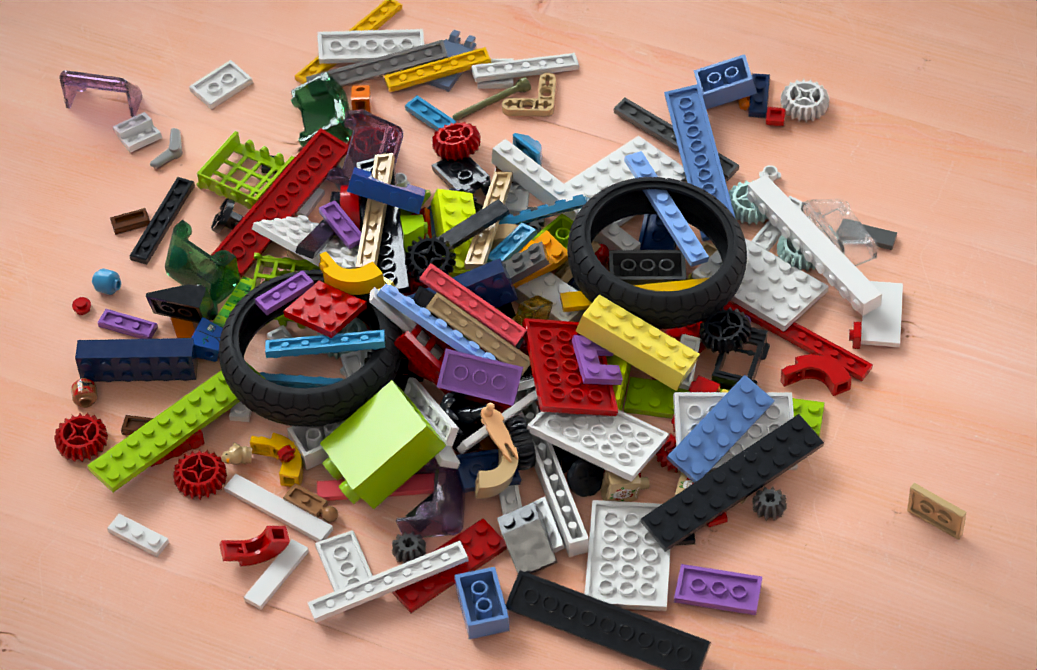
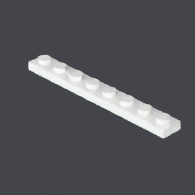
(387, 581)

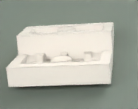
(137, 132)

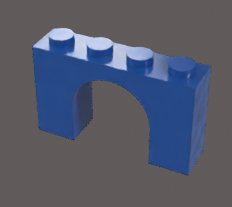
(406, 198)

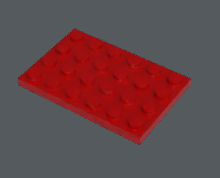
(558, 373)

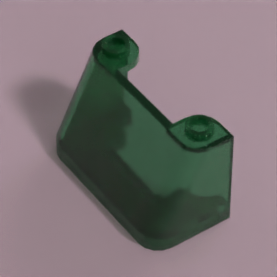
(322, 106)
(194, 266)

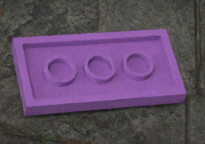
(480, 377)
(718, 589)

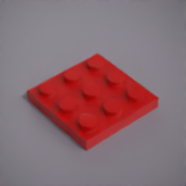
(325, 309)

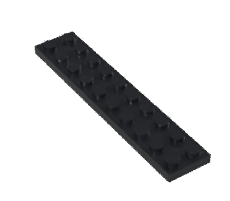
(391, 252)
(731, 482)
(606, 624)

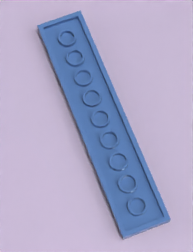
(697, 143)

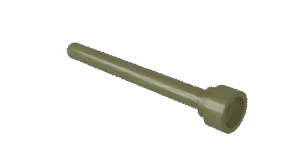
(522, 85)

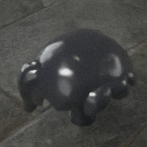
(464, 414)

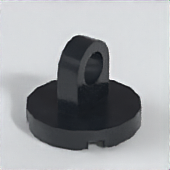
(226, 217)
(585, 478)

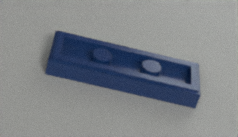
(759, 101)

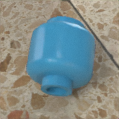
(106, 281)

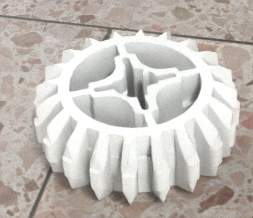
(805, 95)

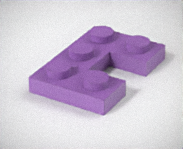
(589, 365)

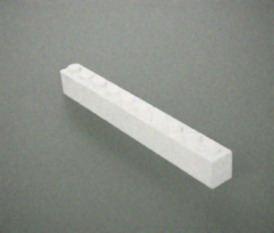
(550, 189)
(814, 245)
(556, 488)

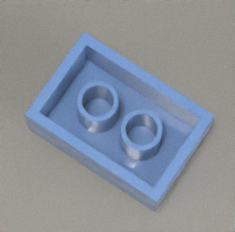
(725, 81)
(482, 603)

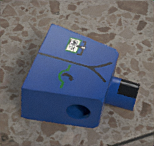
(207, 340)

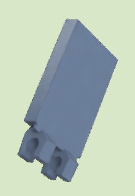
(453, 48)

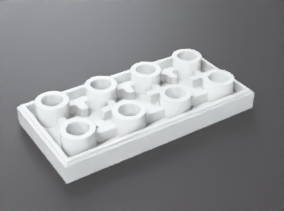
(883, 324)

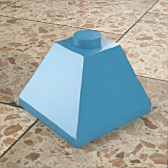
(528, 146)

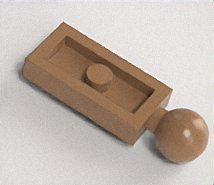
(311, 503)

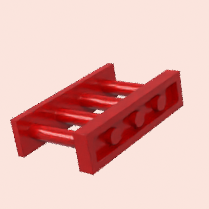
(421, 355)

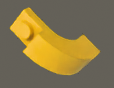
(351, 281)
(291, 471)

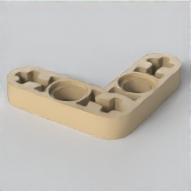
(541, 102)

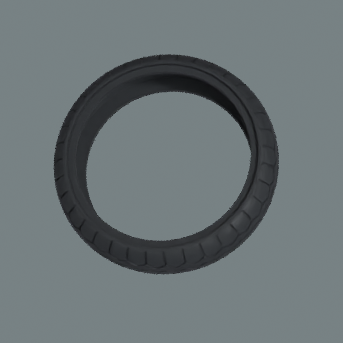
(658, 308)
(302, 405)

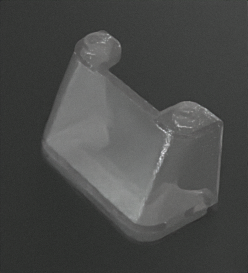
(841, 228)

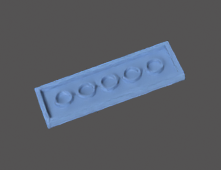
(720, 429)

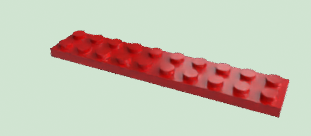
(285, 196)

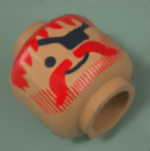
(84, 392)

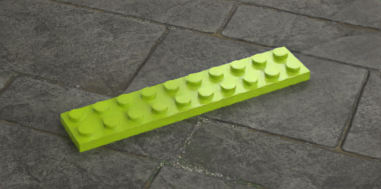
(656, 399)
(164, 432)

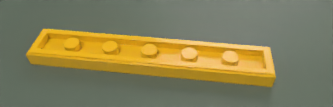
(436, 69)

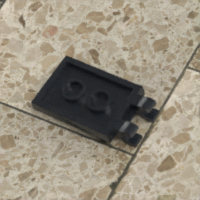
(463, 175)

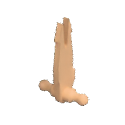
(497, 430)

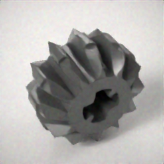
(769, 503)
(408, 547)

